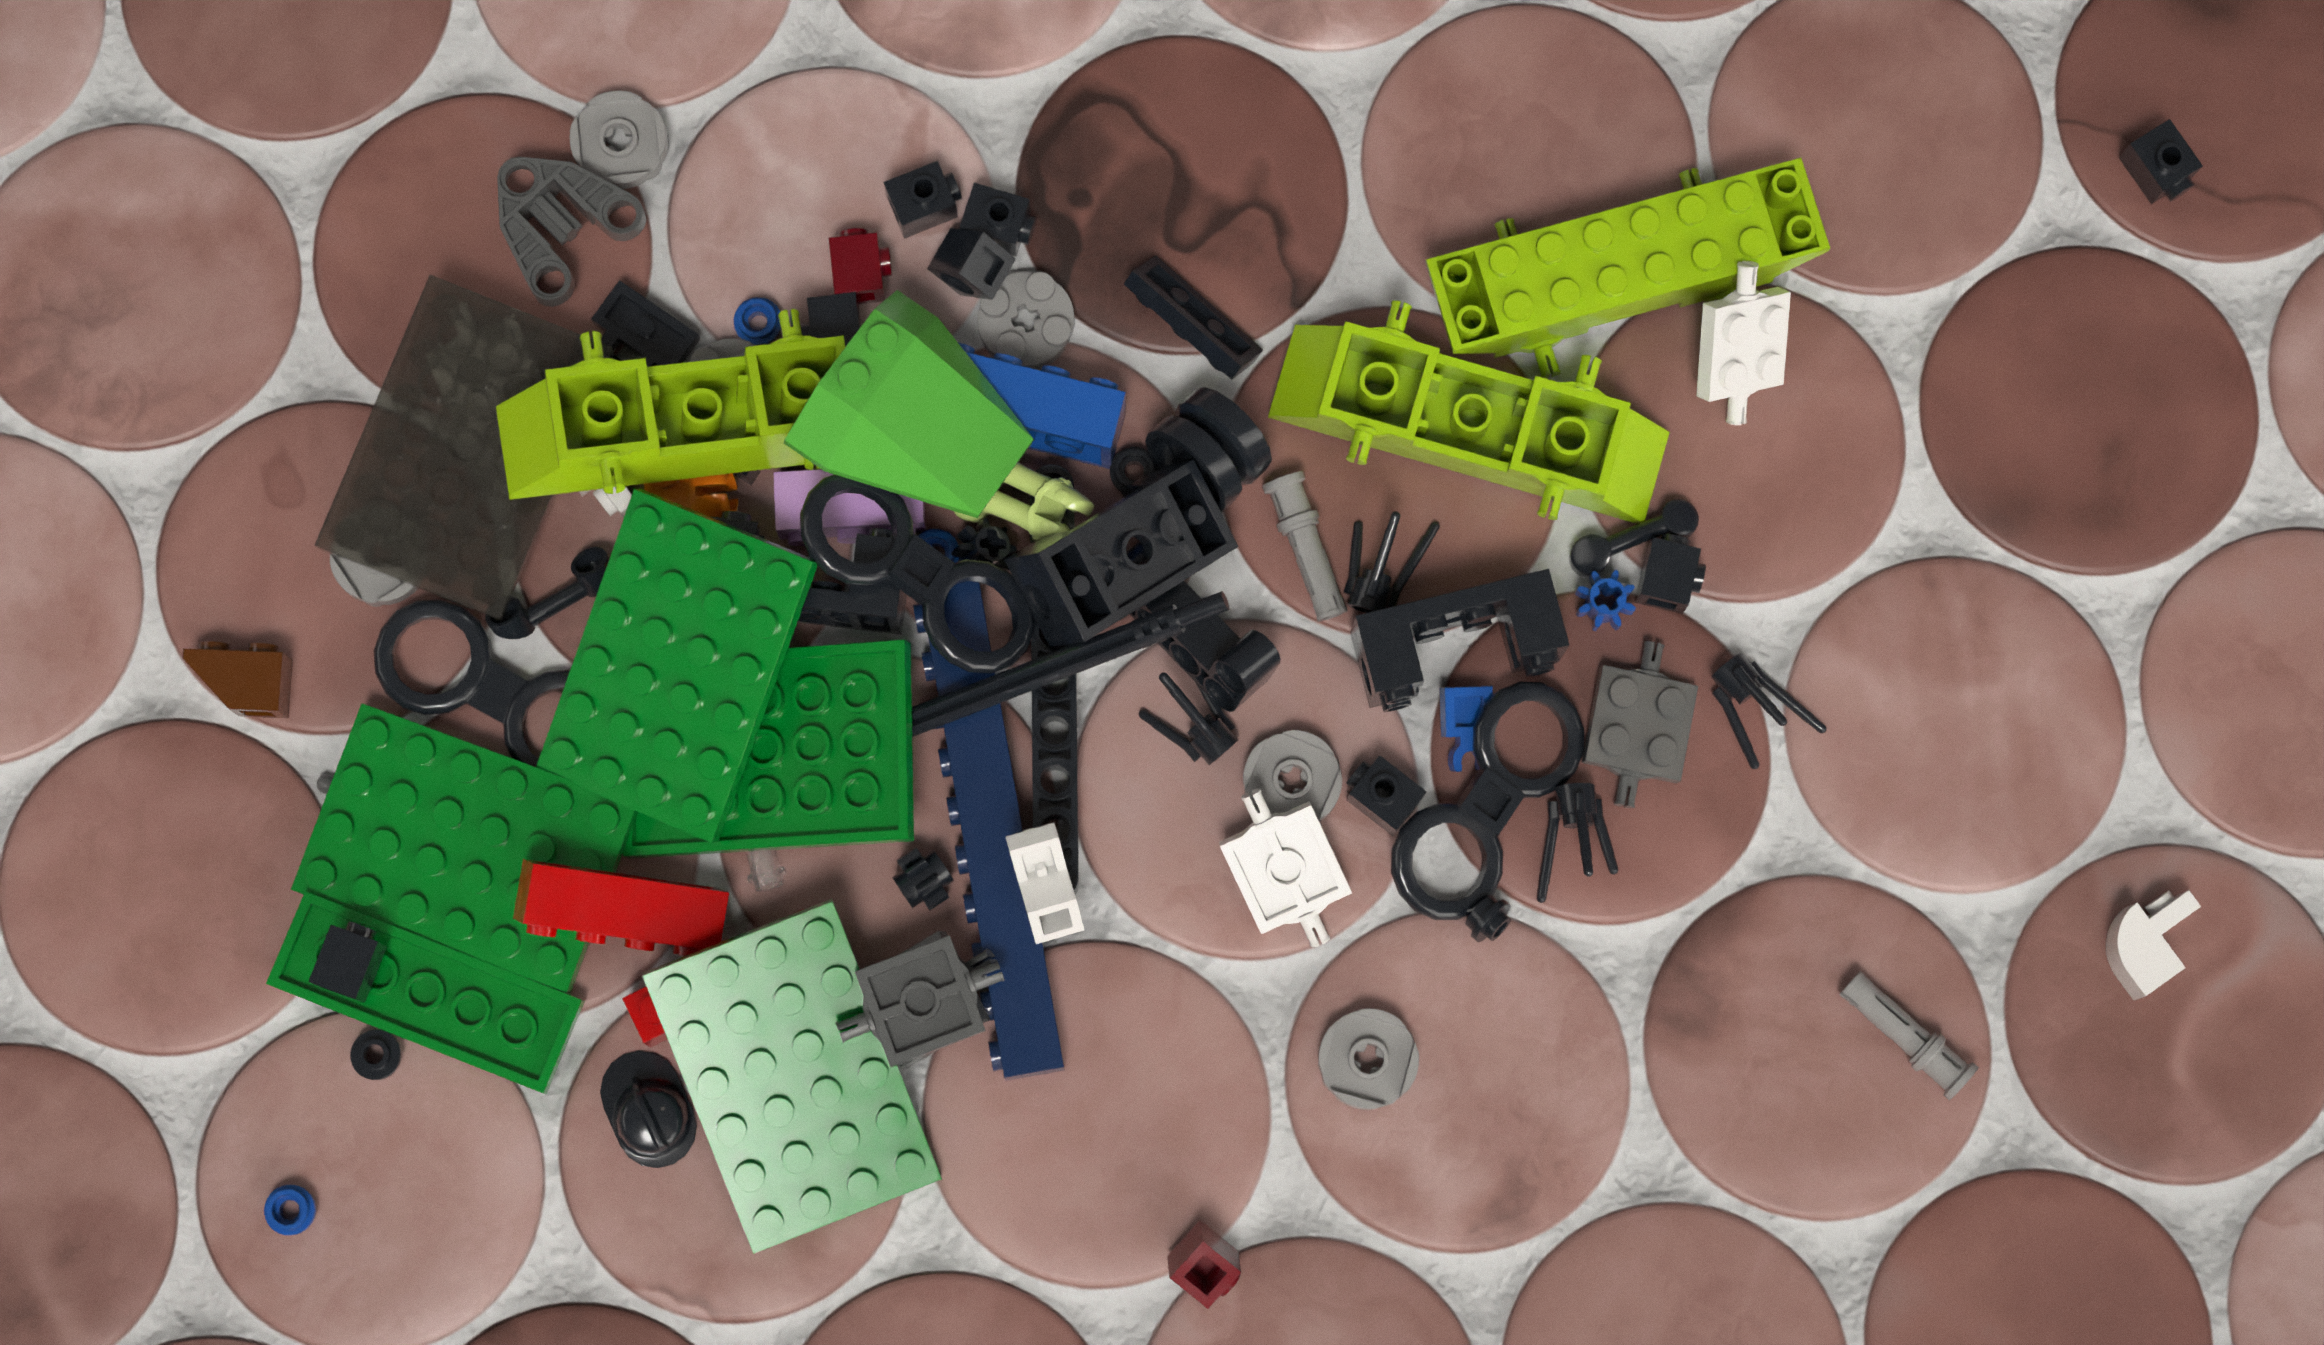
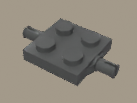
(1639, 724)
(920, 1001)

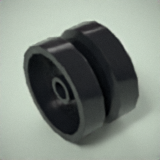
(1217, 437)

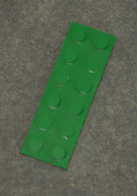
(437, 997)

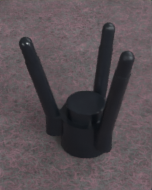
(1372, 589)
(1745, 680)
(1209, 735)
(1579, 809)

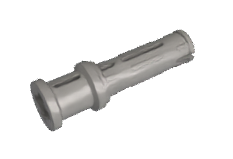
(1299, 525)
(1926, 1050)

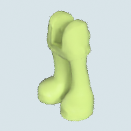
(1049, 506)

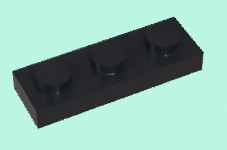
(1193, 317)

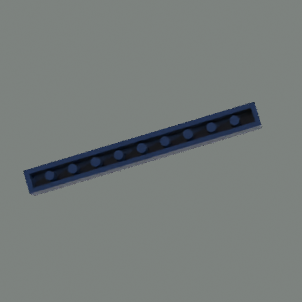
(987, 813)

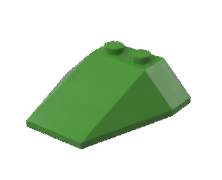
(911, 414)

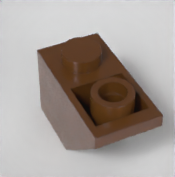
(245, 681)

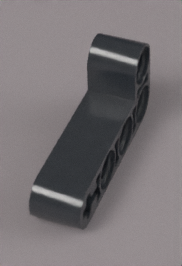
(1211, 651)

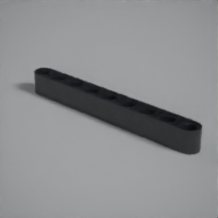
(1060, 756)

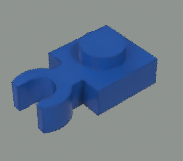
(1458, 715)

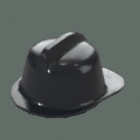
(648, 1109)

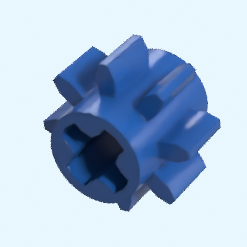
(1601, 613)

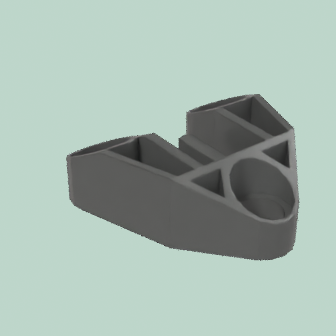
(588, 194)

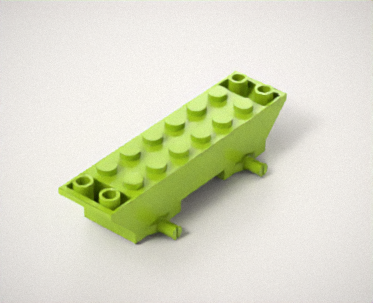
(1625, 261)
(1471, 418)
(641, 424)

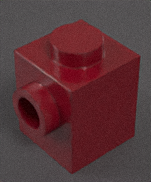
(859, 264)
(1204, 1265)

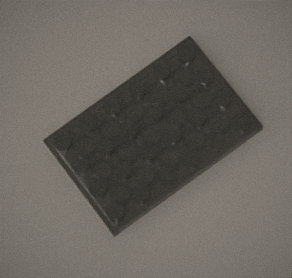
(429, 469)

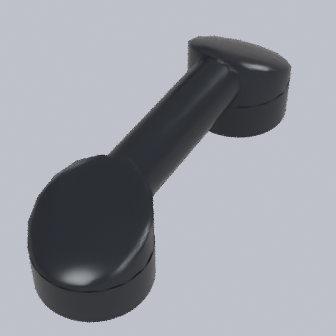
(1594, 551)
(521, 622)

